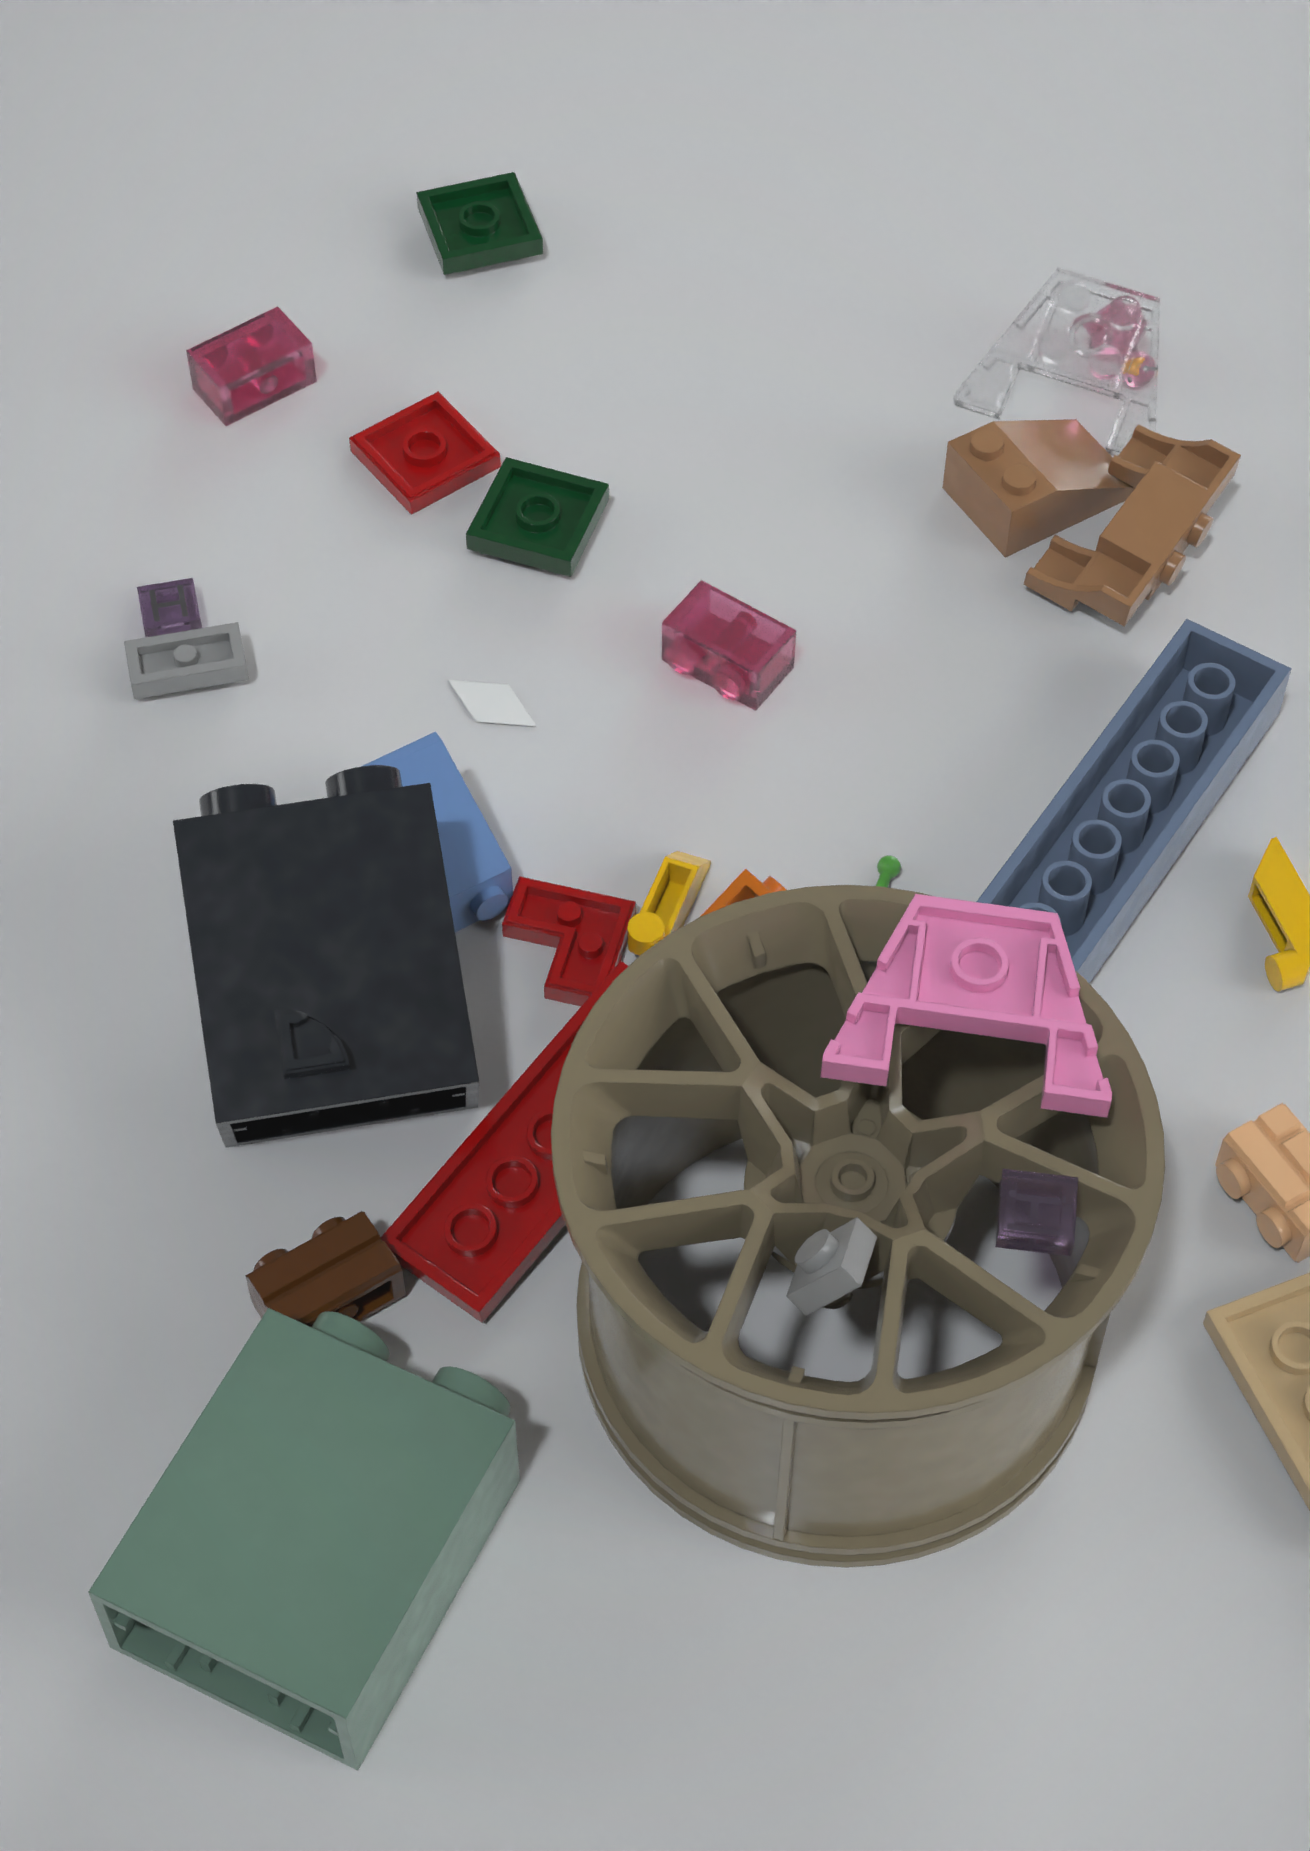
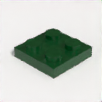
(479, 223)
(537, 516)

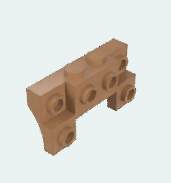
(1150, 531)

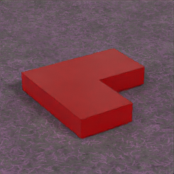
(583, 927)

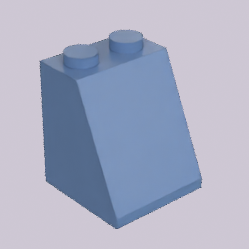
(472, 859)

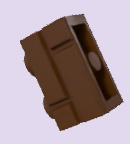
(337, 1271)

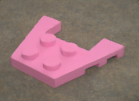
(980, 975)

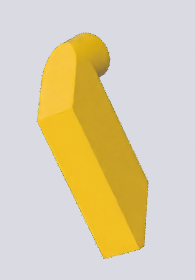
(667, 900)
(1285, 913)

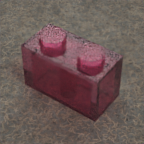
(251, 366)
(728, 645)

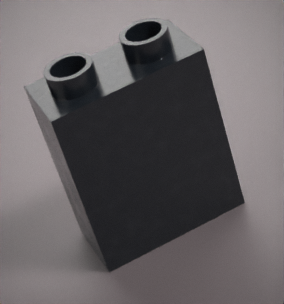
(333, 917)

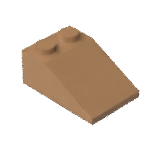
(1030, 479)

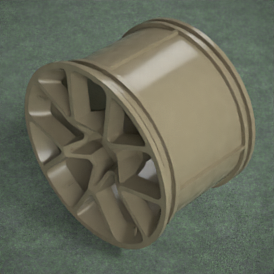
(726, 1043)

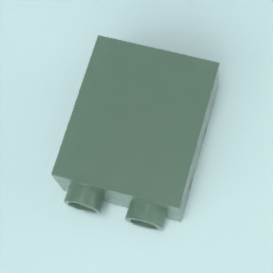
(312, 1531)

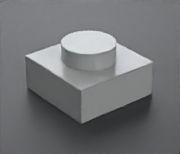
(831, 1265)

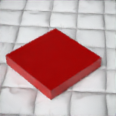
(424, 452)

